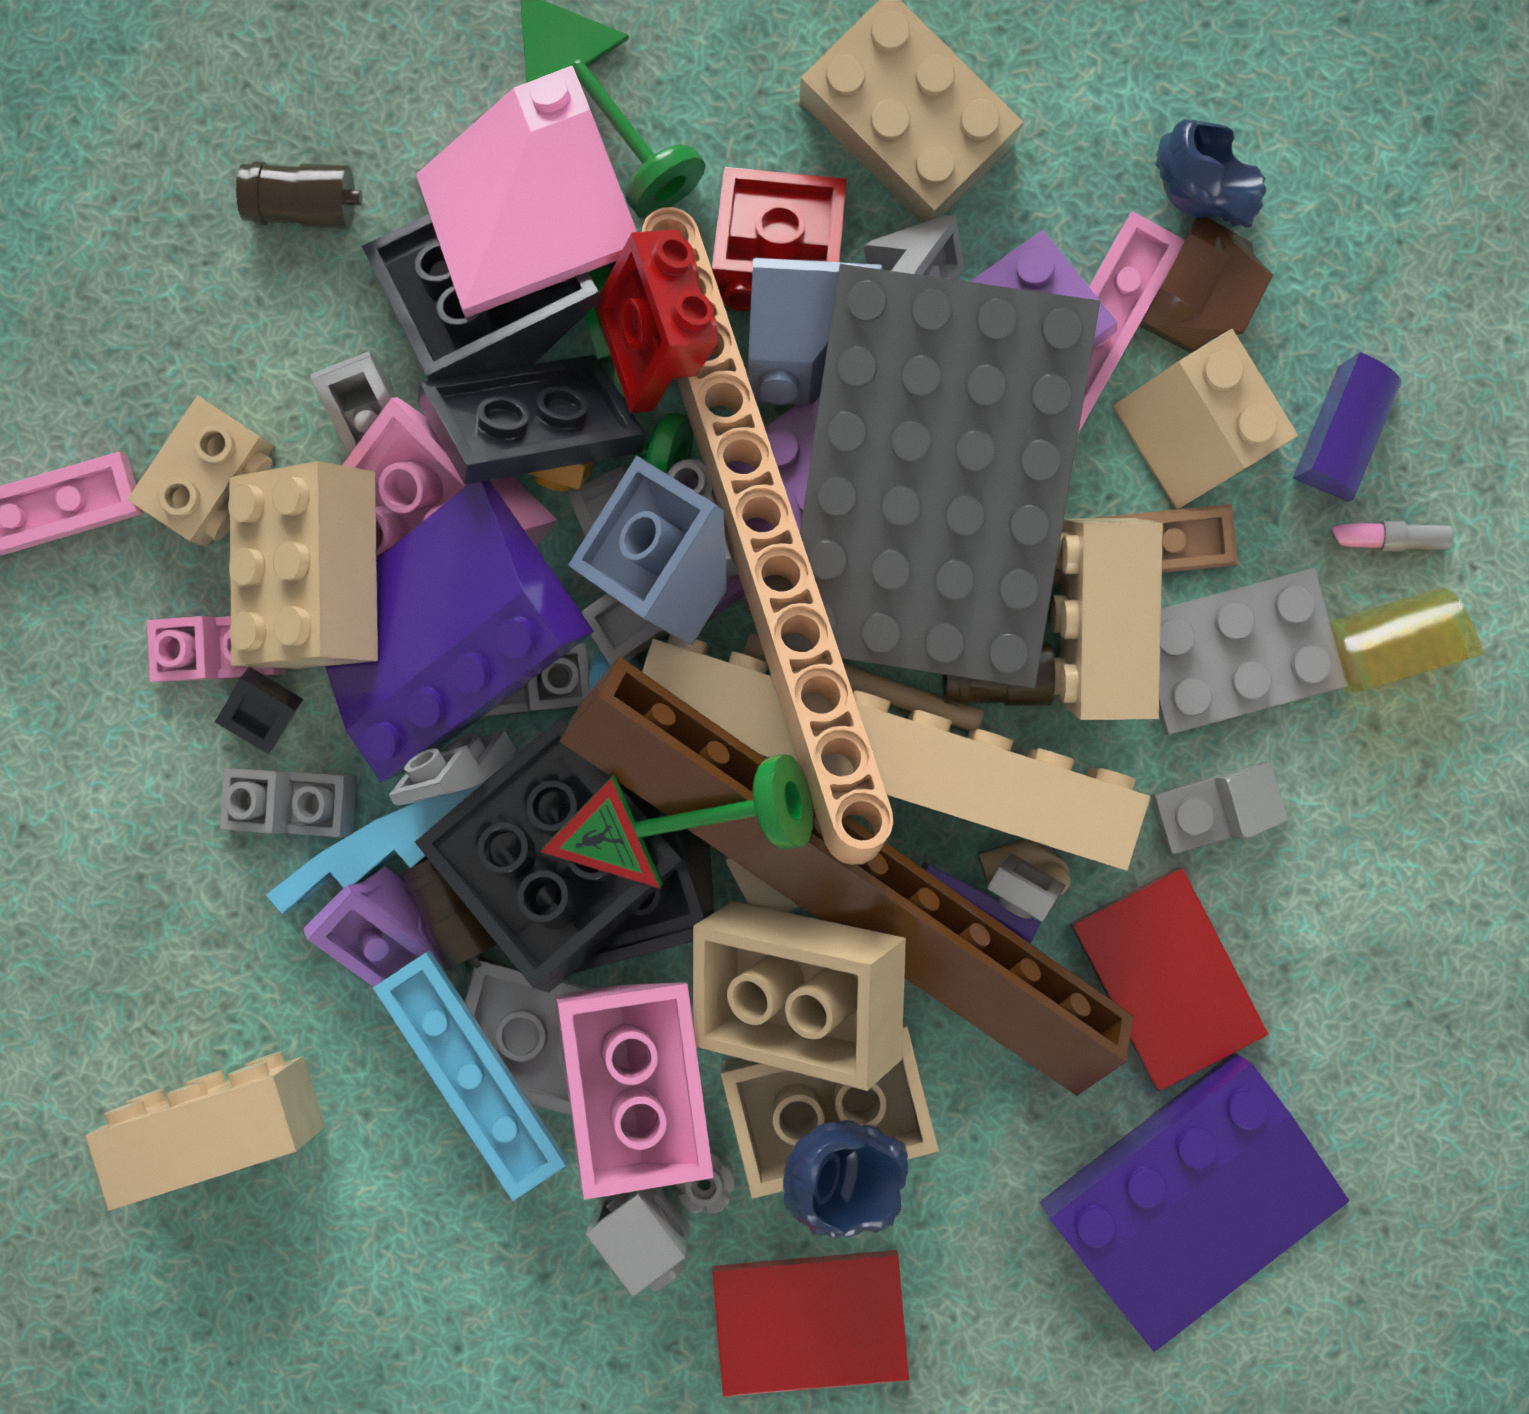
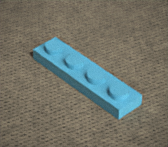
(471, 1075)

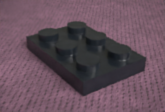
(530, 418)

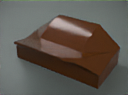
(1208, 288)

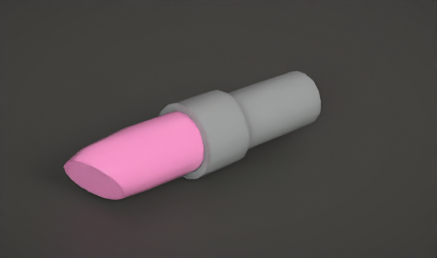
(1394, 536)

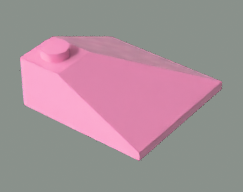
(526, 196)
(418, 477)

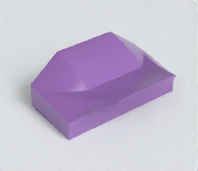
(372, 928)

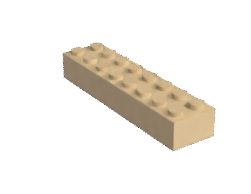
(921, 759)

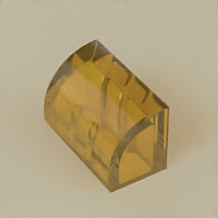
(1404, 639)

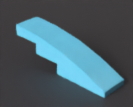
(367, 850)

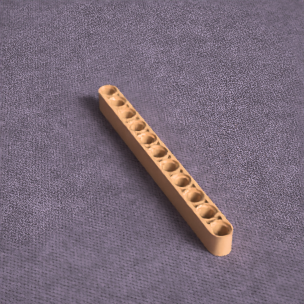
(783, 554)

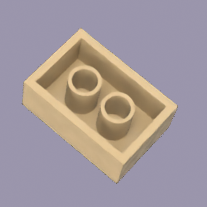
(909, 109)
(303, 567)
(1109, 618)
(799, 993)
(779, 1107)
(204, 1129)

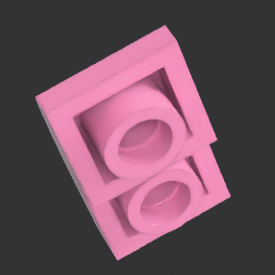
(194, 650)

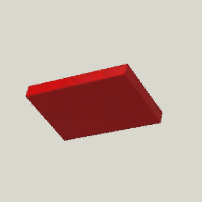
(1174, 977)
(810, 1323)

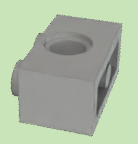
(640, 1238)

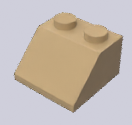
(1204, 419)

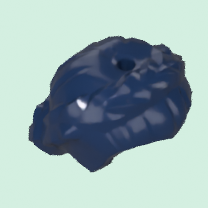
(1205, 175)
(845, 1179)

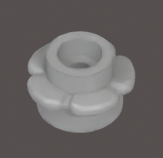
(715, 1197)

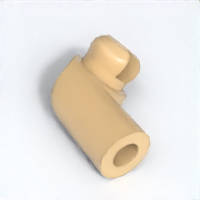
(1031, 852)

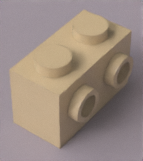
(192, 471)

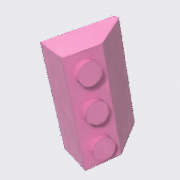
(633, 1087)

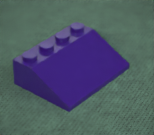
(459, 628)
(1195, 1200)

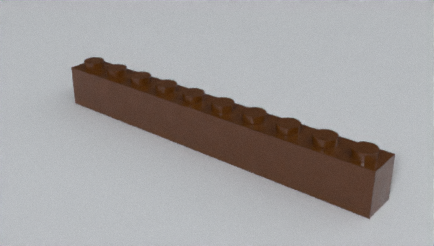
(951, 946)

